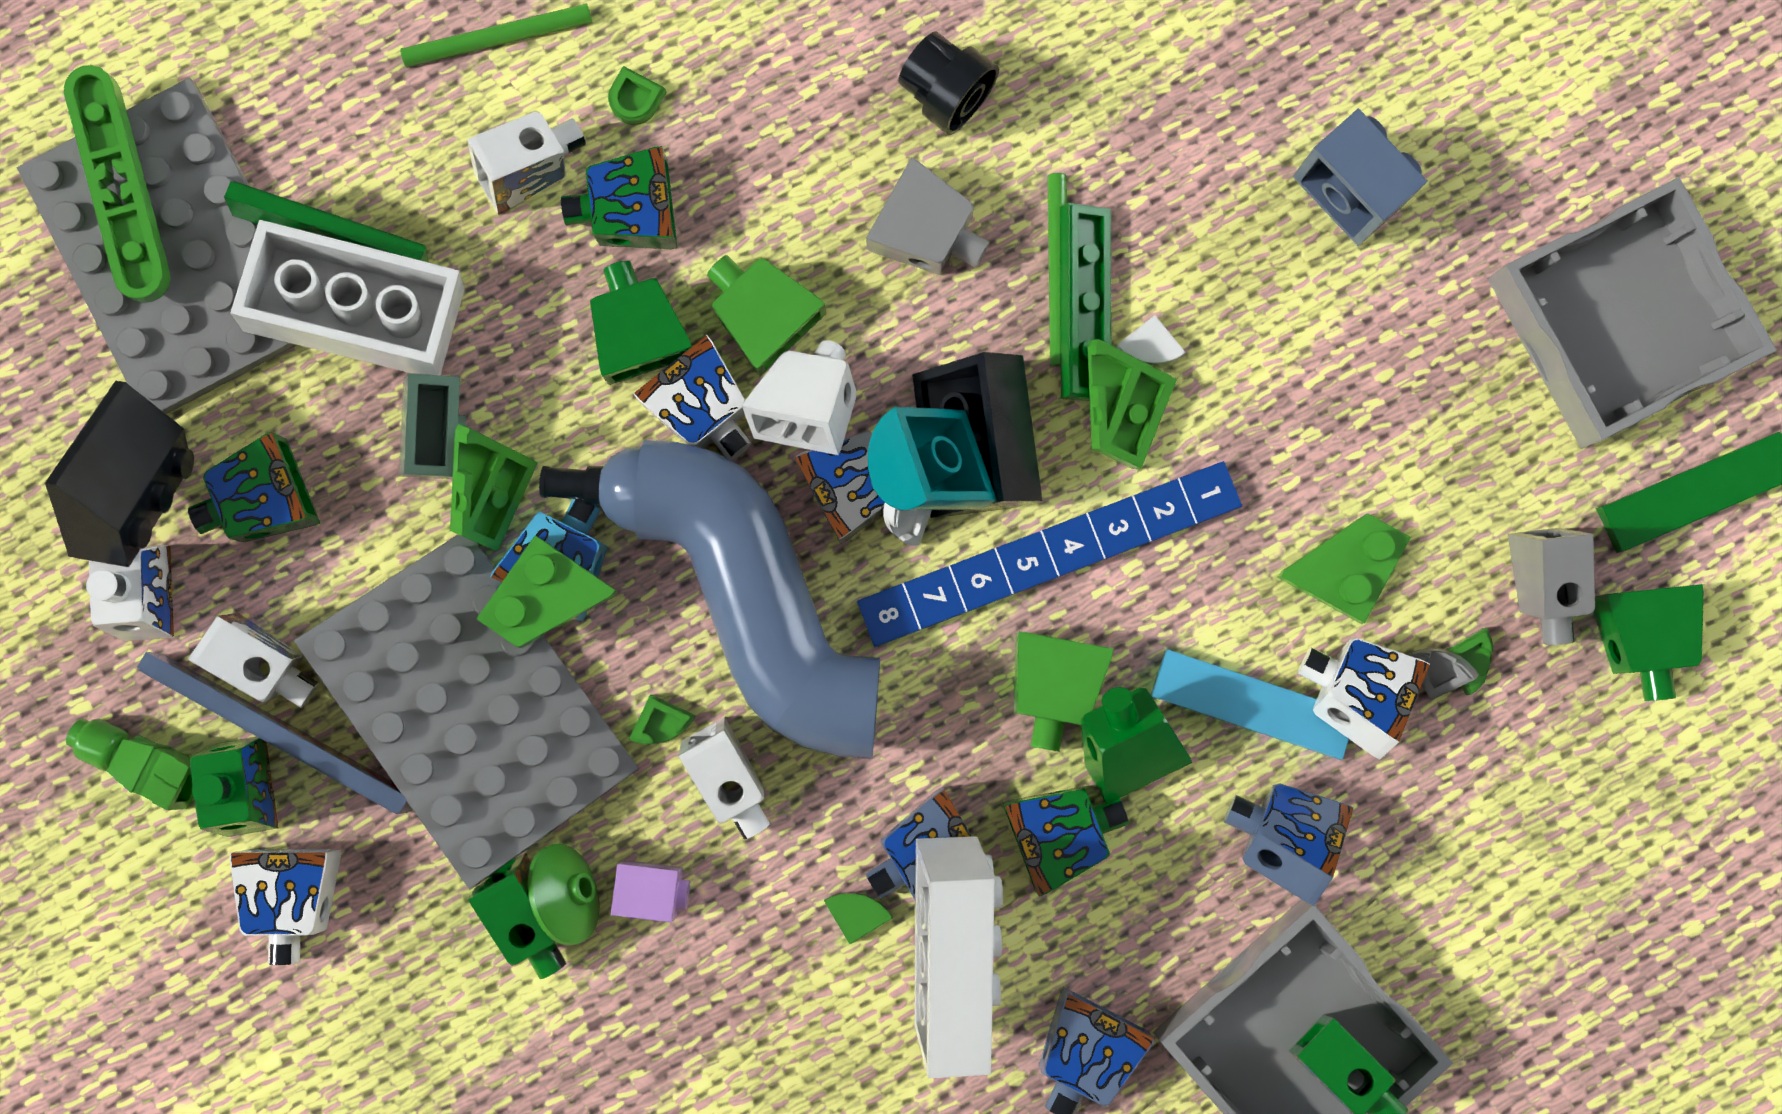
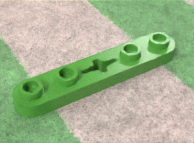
(107, 140)

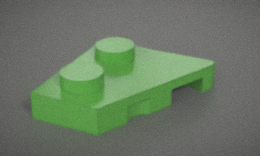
(1124, 403)
(486, 486)
(1350, 567)
(542, 594)

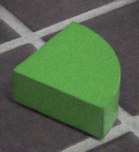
(1477, 651)
(660, 722)
(857, 914)

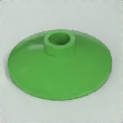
(563, 894)

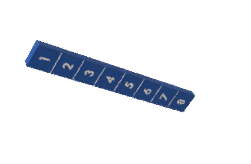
(1049, 554)

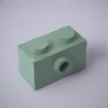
(429, 425)

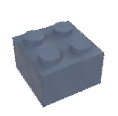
(1359, 176)

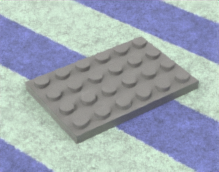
(186, 337)
(468, 727)

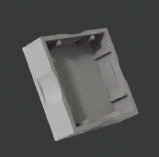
(1630, 313)
(1249, 1016)

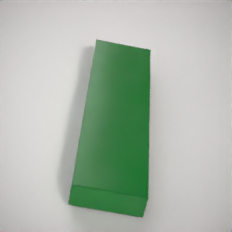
(258, 205)
(1083, 292)
(1694, 493)

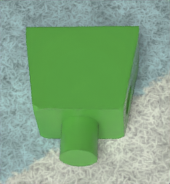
(763, 309)
(1056, 683)

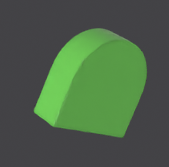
(634, 97)

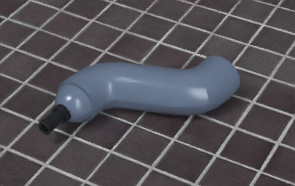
(747, 583)

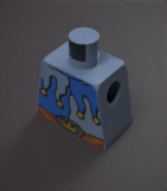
(931, 819)
(1292, 838)
(1089, 1053)

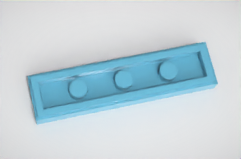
(1245, 703)

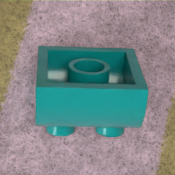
(928, 461)

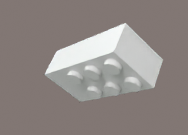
(348, 299)
(955, 955)

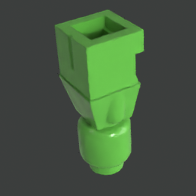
(136, 763)

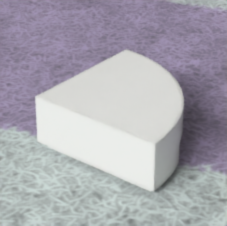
(1152, 344)
(906, 524)

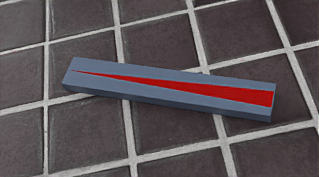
(274, 731)

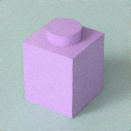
(649, 891)

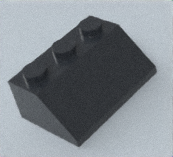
(998, 409)
(118, 477)

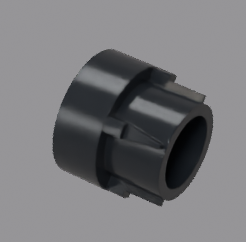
(948, 81)

